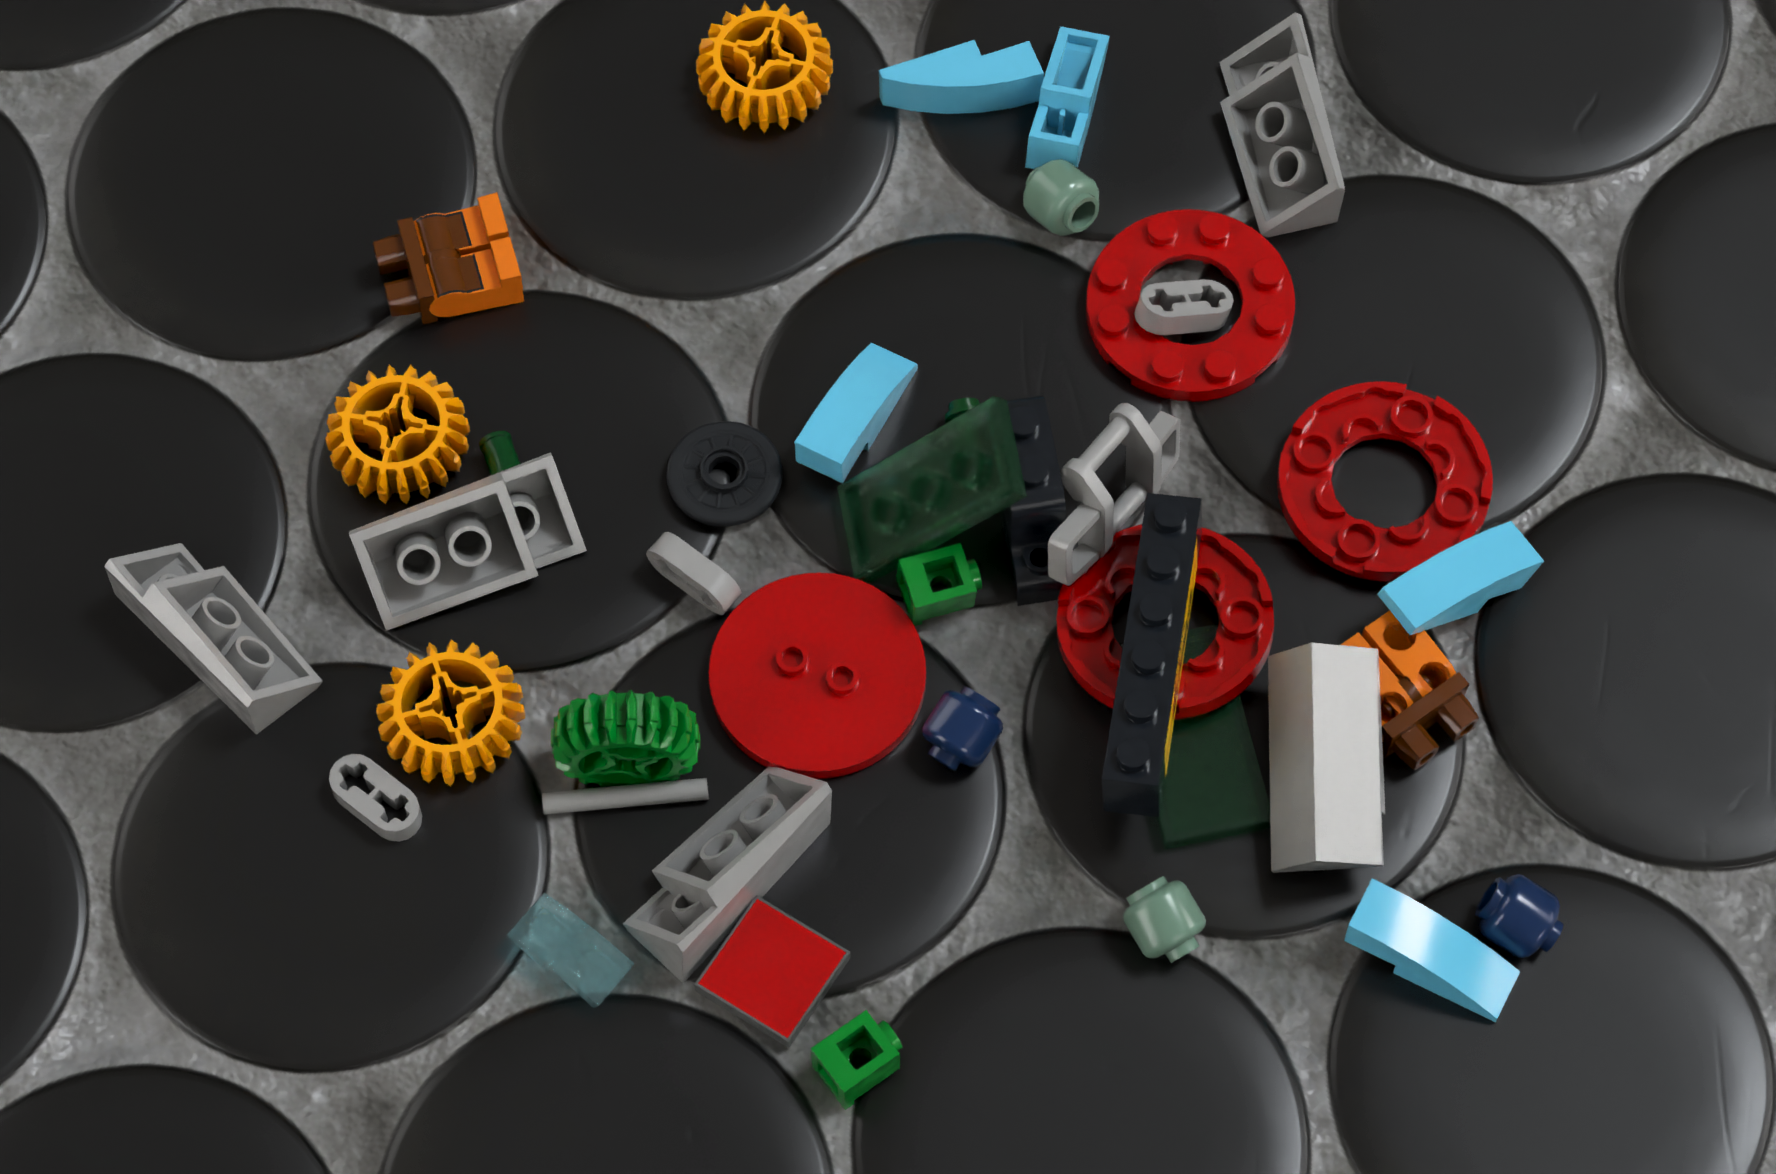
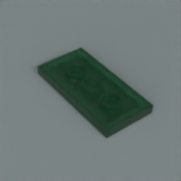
(932, 490)
(1211, 771)

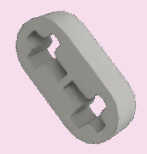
(1183, 307)
(693, 573)
(383, 788)

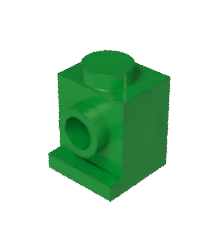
(943, 566)
(857, 1037)

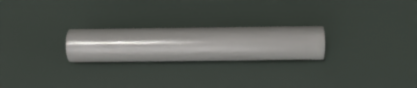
(625, 796)

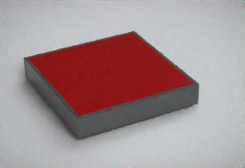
(772, 971)

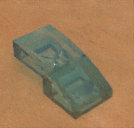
(570, 949)

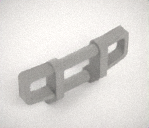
(1149, 459)

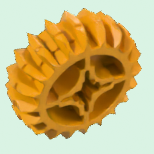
(775, 86)
(416, 455)
(405, 726)

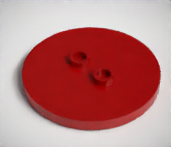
(817, 675)

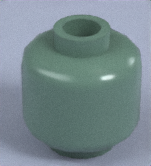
(1061, 197)
(1164, 919)

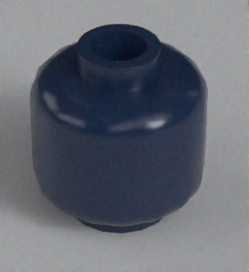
(962, 728)
(1519, 916)

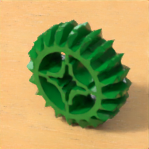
(625, 739)

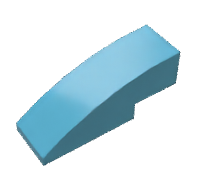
(963, 80)
(1067, 97)
(853, 412)
(1461, 578)
(1431, 950)

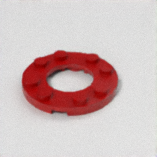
(1181, 369)
(1392, 413)
(1206, 682)

